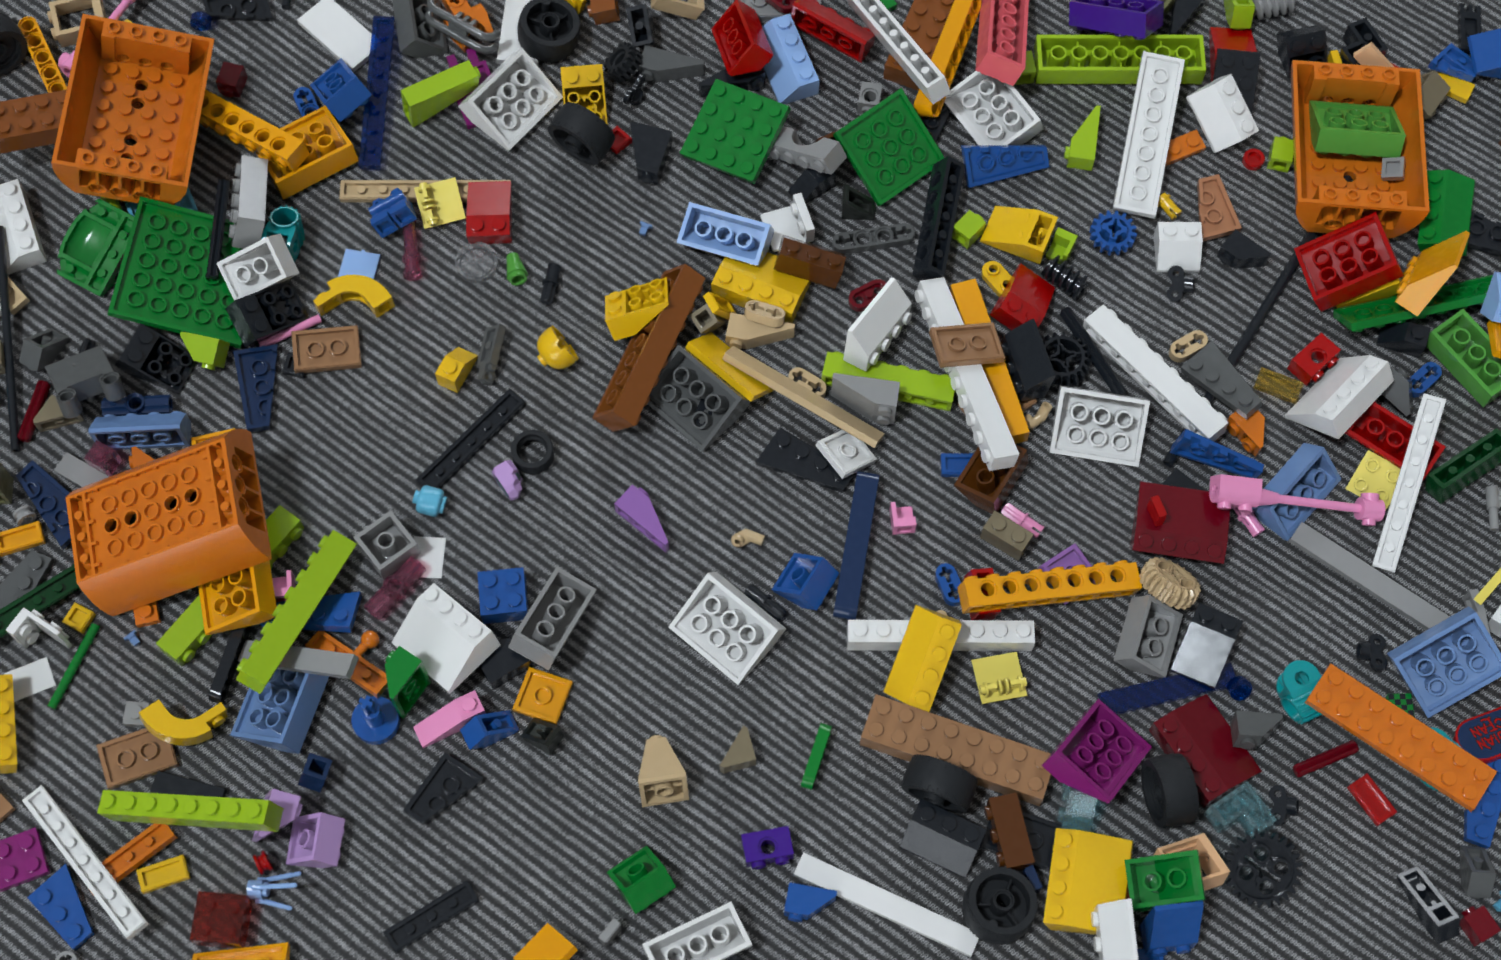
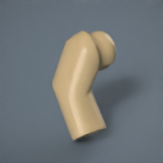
(1040, 416)
(745, 537)

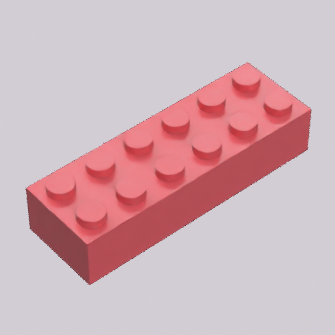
(1002, 39)

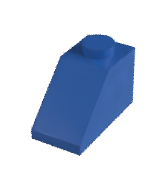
(488, 729)
(806, 901)

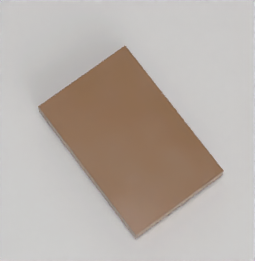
(966, 344)
(326, 349)
(135, 758)

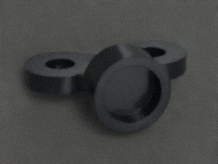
(635, 94)
(1180, 284)
(1372, 651)
(1283, 805)

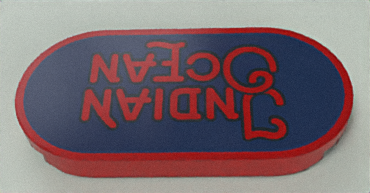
(1481, 735)

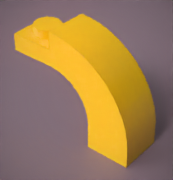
(354, 289)
(181, 731)

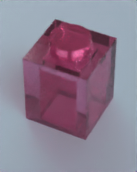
(103, 458)

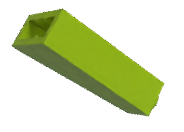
(438, 92)

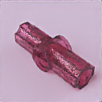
(384, 598)

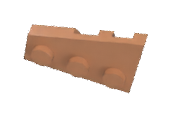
(1215, 209)

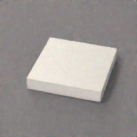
(846, 453)

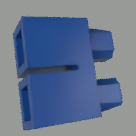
(391, 212)

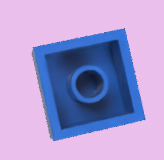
(502, 595)

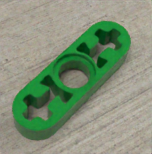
(816, 756)

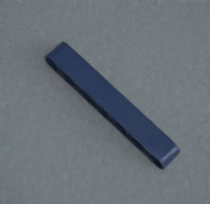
(856, 546)

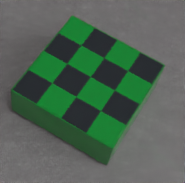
(1403, 701)

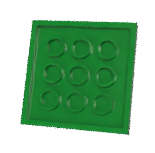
(735, 131)
(889, 147)

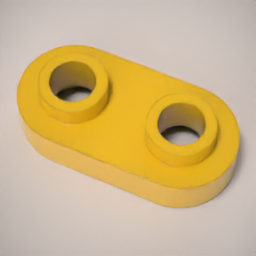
(995, 279)

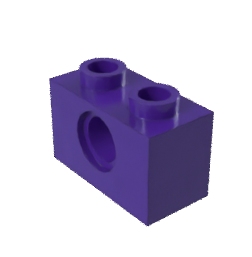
(777, 837)

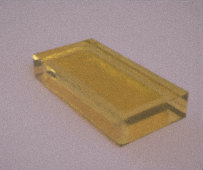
(1278, 385)

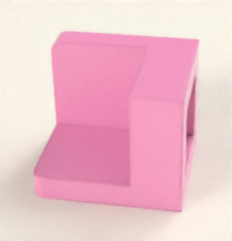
(902, 519)
(282, 584)

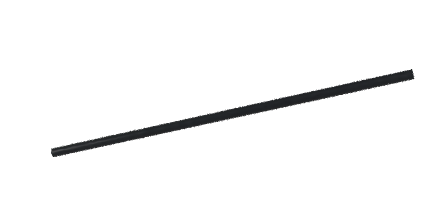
(1257, 320)

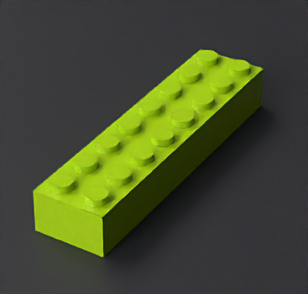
(1112, 57)

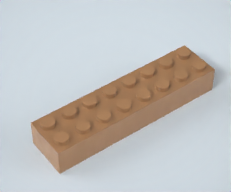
(993, 760)

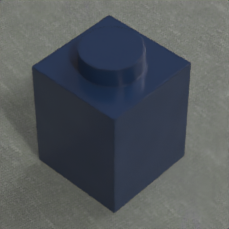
(315, 772)

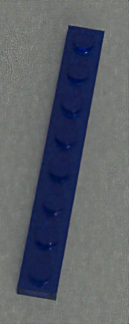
(378, 85)

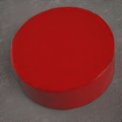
(1253, 159)

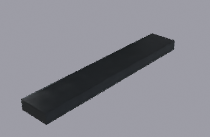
(472, 440)

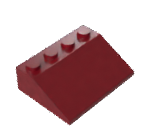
(1191, 528)
(1206, 743)

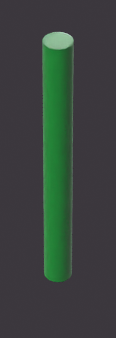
(73, 666)

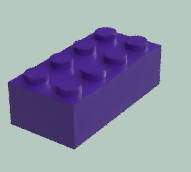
(1119, 17)

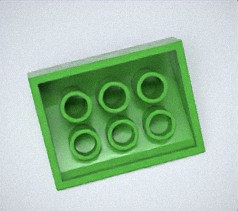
(1355, 129)

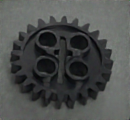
(1275, 852)

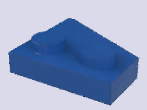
(1454, 63)

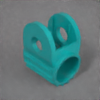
(287, 223)
(1294, 694)

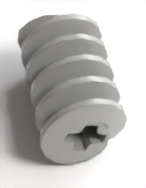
(1273, 6)

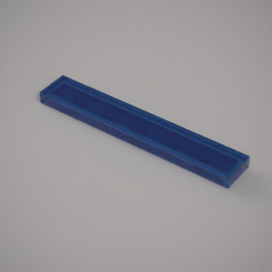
(1160, 692)

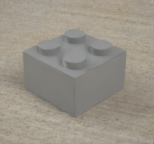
(387, 544)

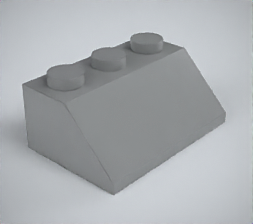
(1148, 636)

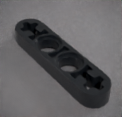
(228, 665)

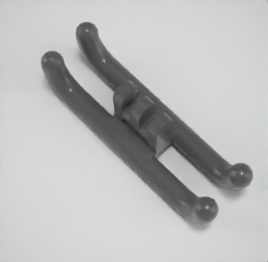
(460, 27)

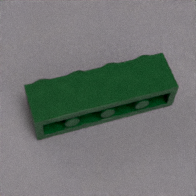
(1465, 467)

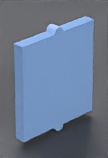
(359, 263)

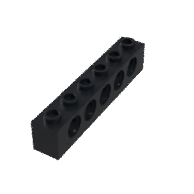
(938, 219)

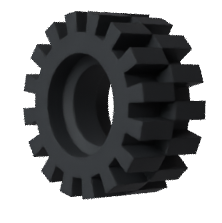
(623, 62)

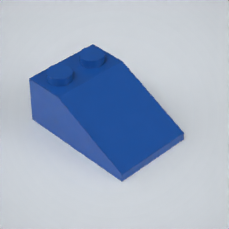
(341, 90)
(1171, 928)

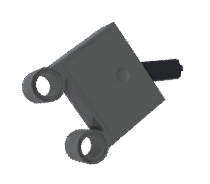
(83, 378)

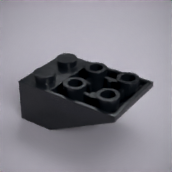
(266, 312)
(156, 359)

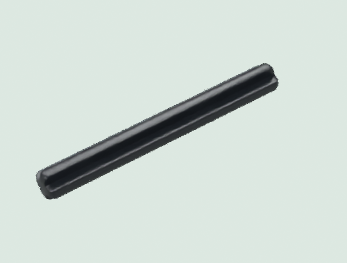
(218, 229)
(1096, 356)

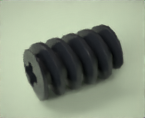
(1065, 278)

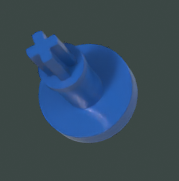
(375, 720)

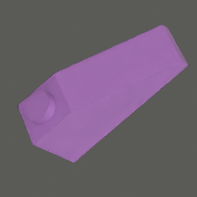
(639, 512)

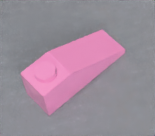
(448, 719)

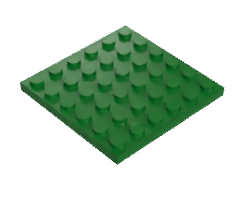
(166, 271)

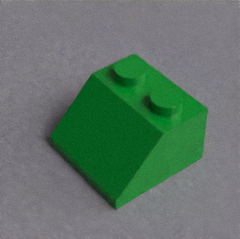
(641, 879)

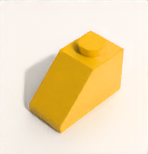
(455, 369)

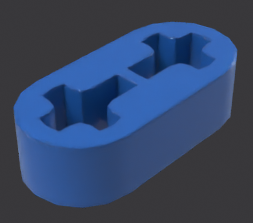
(1419, 376)
(944, 586)

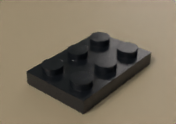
(1244, 69)

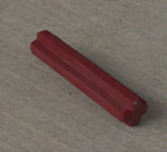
(35, 405)
(1325, 758)

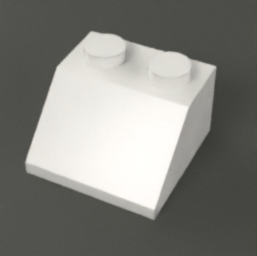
(1178, 245)

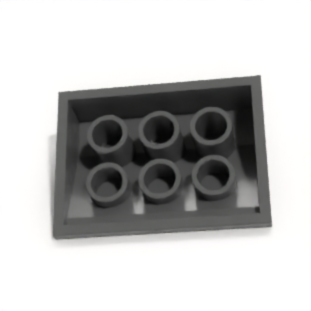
(681, 388)

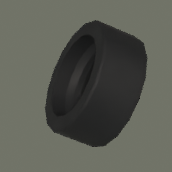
(530, 436)

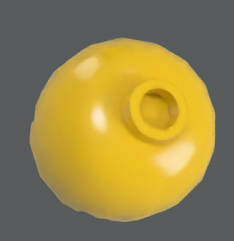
(554, 350)

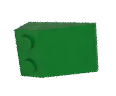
(1164, 880)

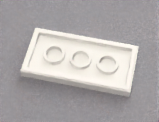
(338, 32)
(509, 38)

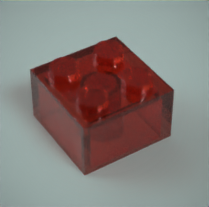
(221, 920)

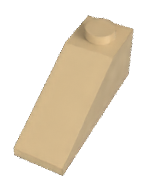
(750, 334)

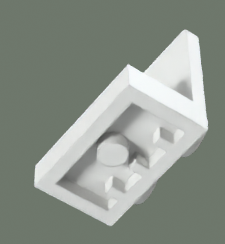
(790, 221)
(28, 625)

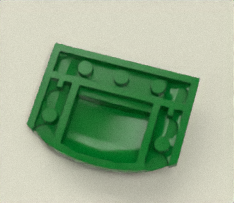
(95, 247)

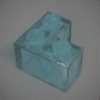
(1241, 806)
(1077, 809)

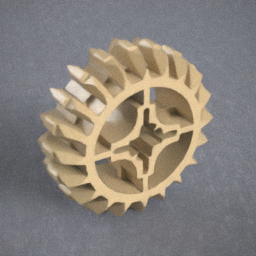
(1169, 583)

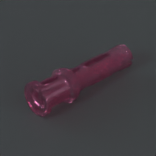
(411, 257)

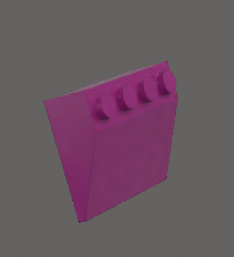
(1097, 753)

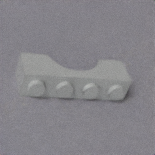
(821, 156)

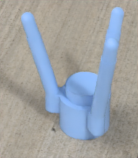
(261, 887)

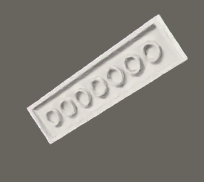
(1148, 135)

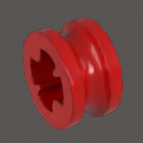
(262, 862)

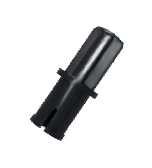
(550, 283)
(765, 602)

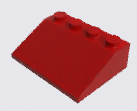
(1348, 262)

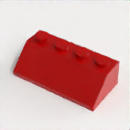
(832, 28)
(741, 40)
(1388, 435)

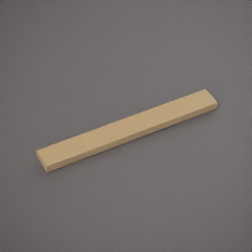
(373, 189)
(803, 396)

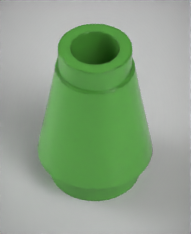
(516, 271)

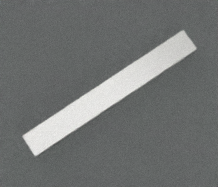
(1408, 483)
(85, 862)
(886, 904)

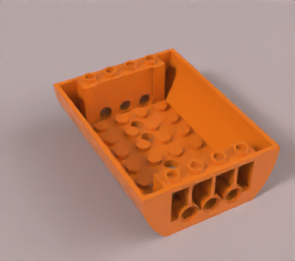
(100, 116)
(1321, 193)
(169, 549)

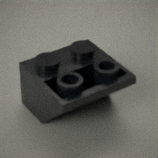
(1302, 45)

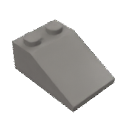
(868, 396)

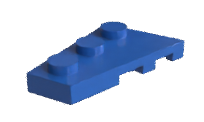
(61, 906)

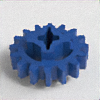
(1123, 232)

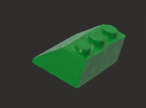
(405, 679)

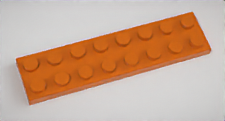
(1401, 737)

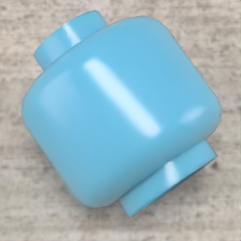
(430, 501)

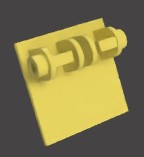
(439, 202)
(1374, 476)
(999, 678)

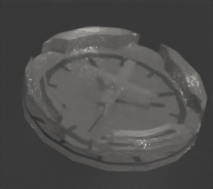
(476, 262)

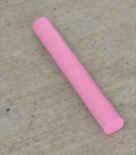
(287, 332)

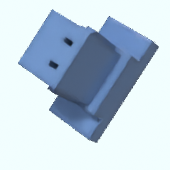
(644, 228)
(132, 638)

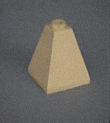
(661, 774)

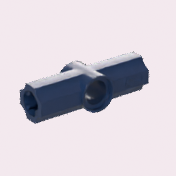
(155, 403)

